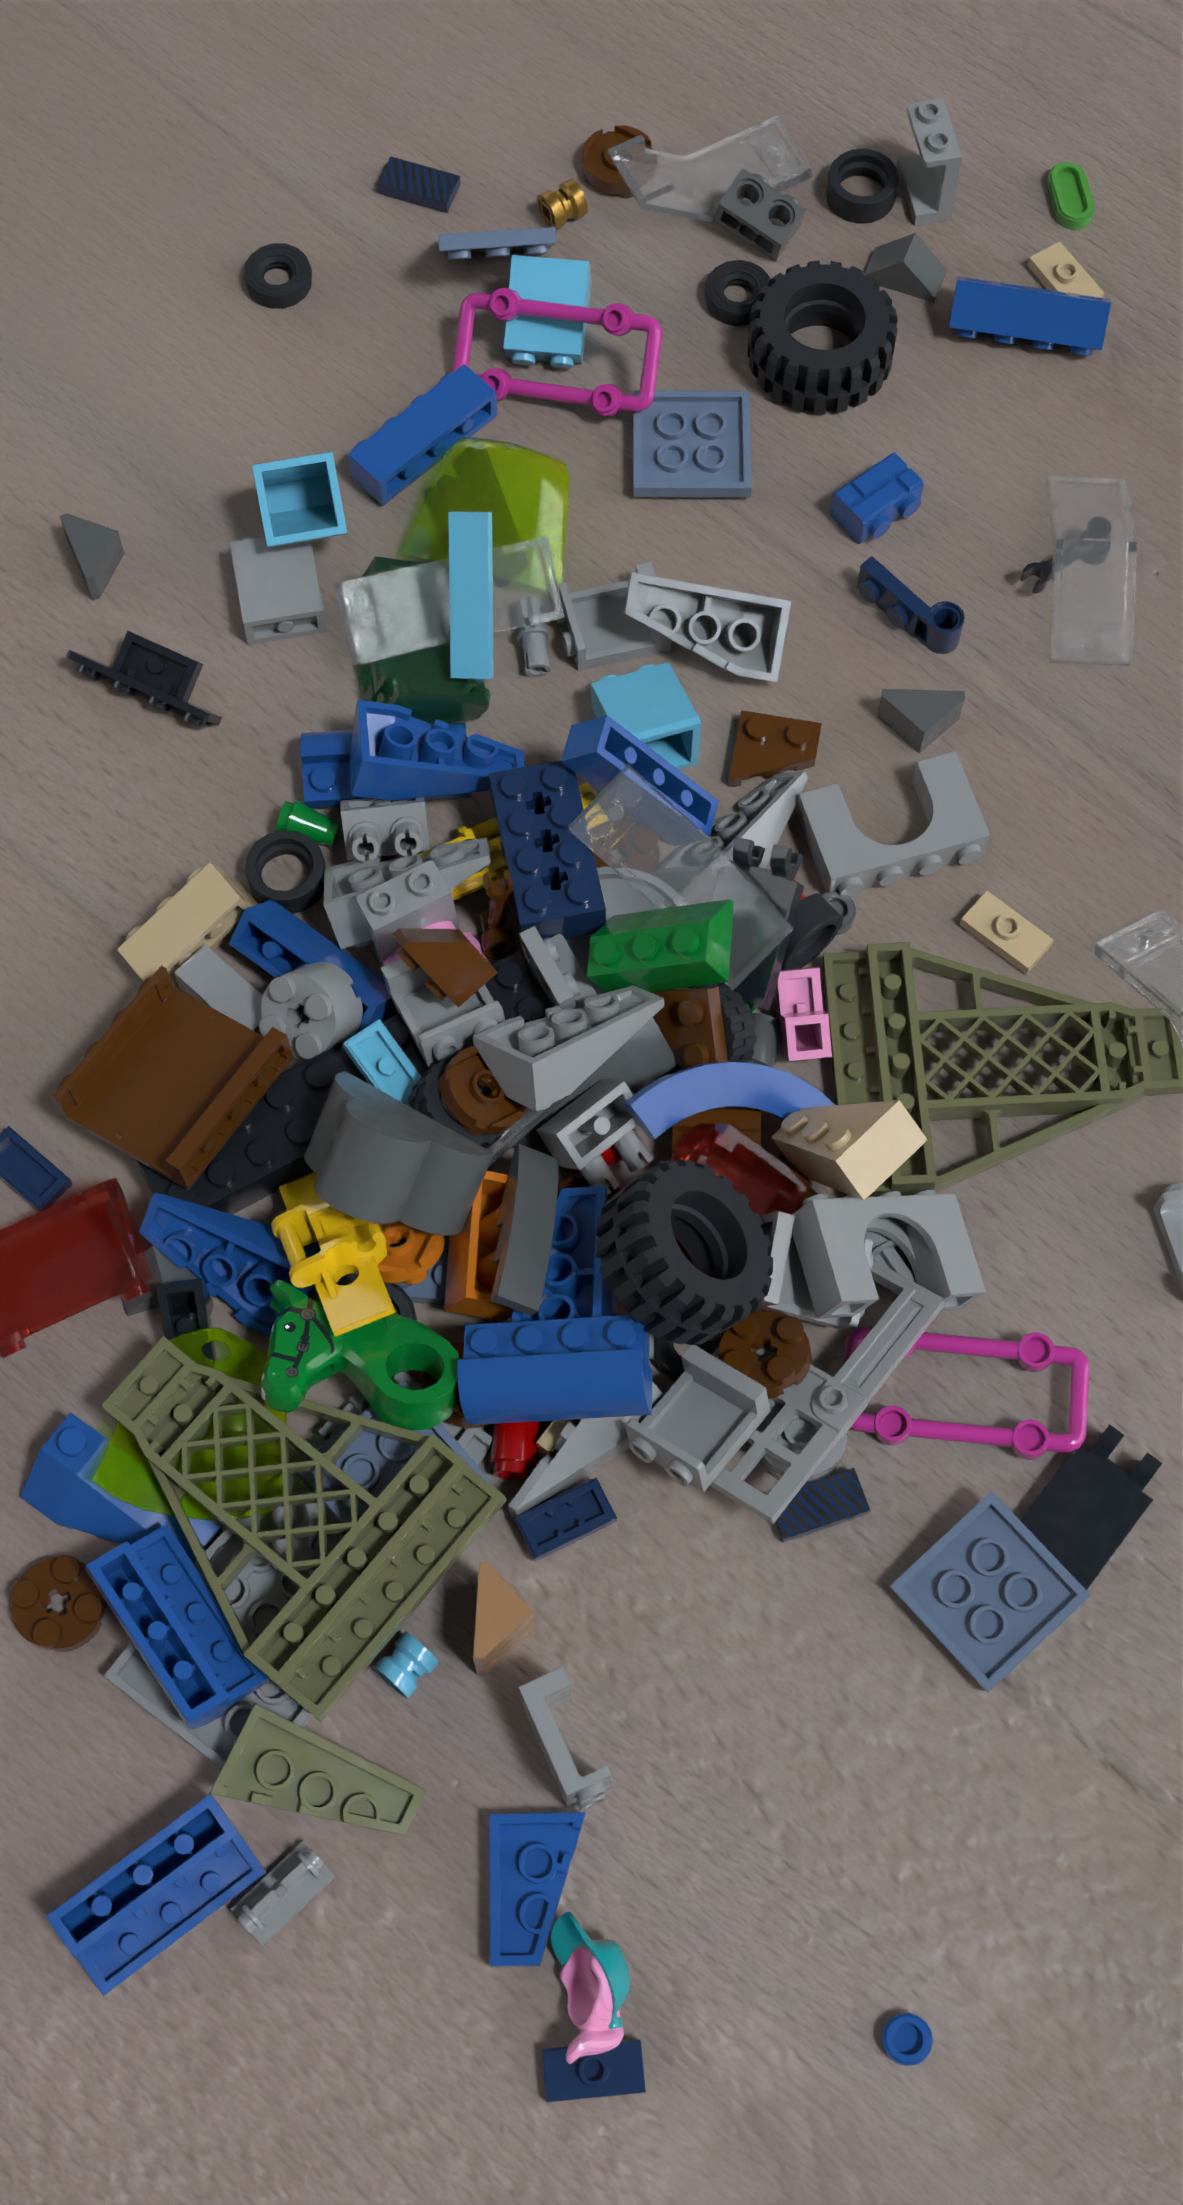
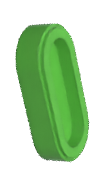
(1070, 196)

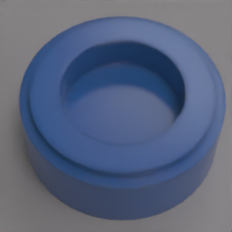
(906, 2039)

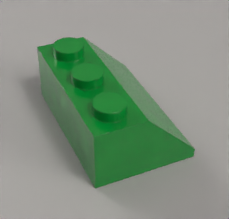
(663, 948)

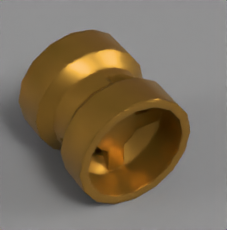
(562, 204)

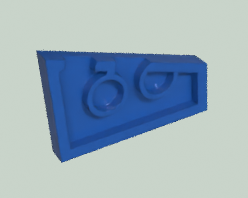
(527, 1877)

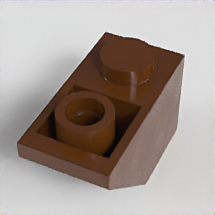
(448, 959)

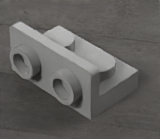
(556, 969)

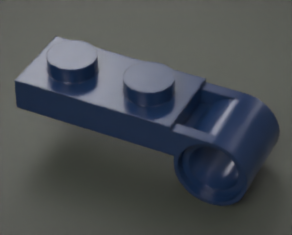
(909, 611)

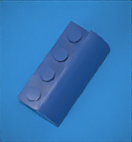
(327, 771)
(555, 1370)
(176, 1626)
(156, 1894)

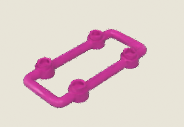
(616, 320)
(1029, 1437)

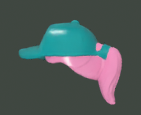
(595, 1985)

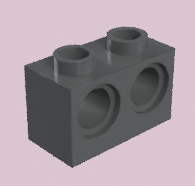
(752, 221)

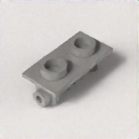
(283, 1893)

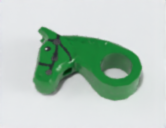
(307, 1352)

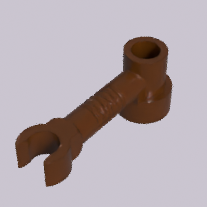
(497, 939)

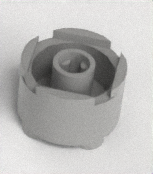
(312, 1008)

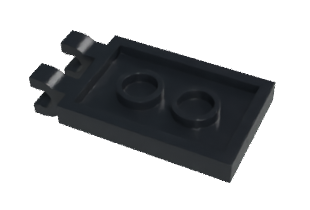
(785, 895)
(1090, 1507)

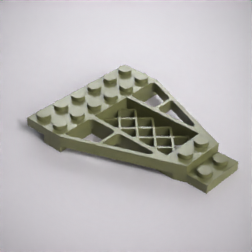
(881, 1057)
(370, 1576)

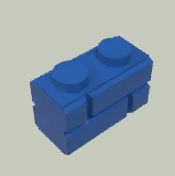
(877, 499)

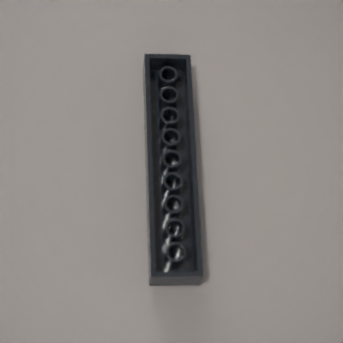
(276, 1133)

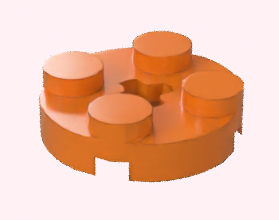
(412, 1259)

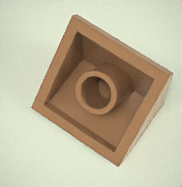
(501, 1620)

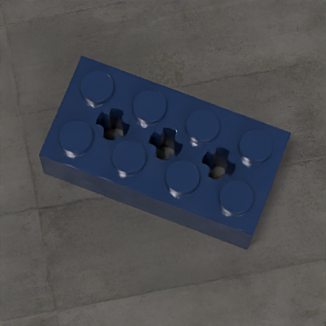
(548, 865)

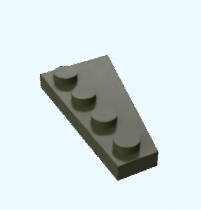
(306, 1774)

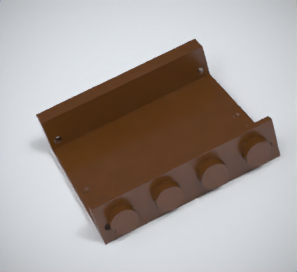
(171, 1080)

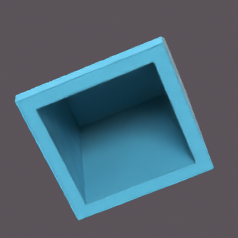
(546, 338)
(299, 499)
(653, 709)

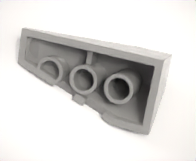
(719, 624)
(761, 814)
(350, 879)
(557, 1053)
(581, 1450)

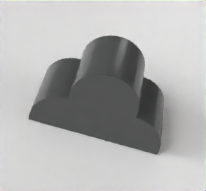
(392, 1161)

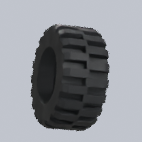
(827, 298)
(655, 1276)

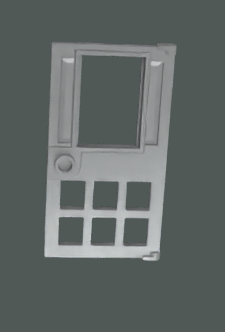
(829, 1400)

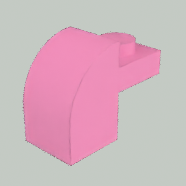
(801, 1015)

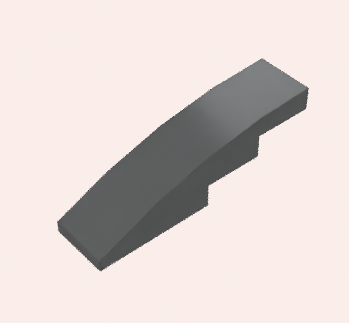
(526, 1230)

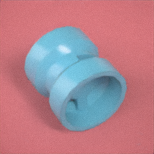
(406, 1665)

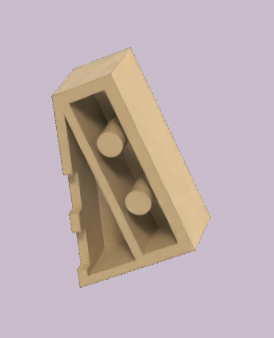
(196, 915)
(850, 1144)

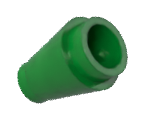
(308, 822)

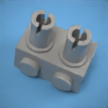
(384, 827)
(592, 1126)

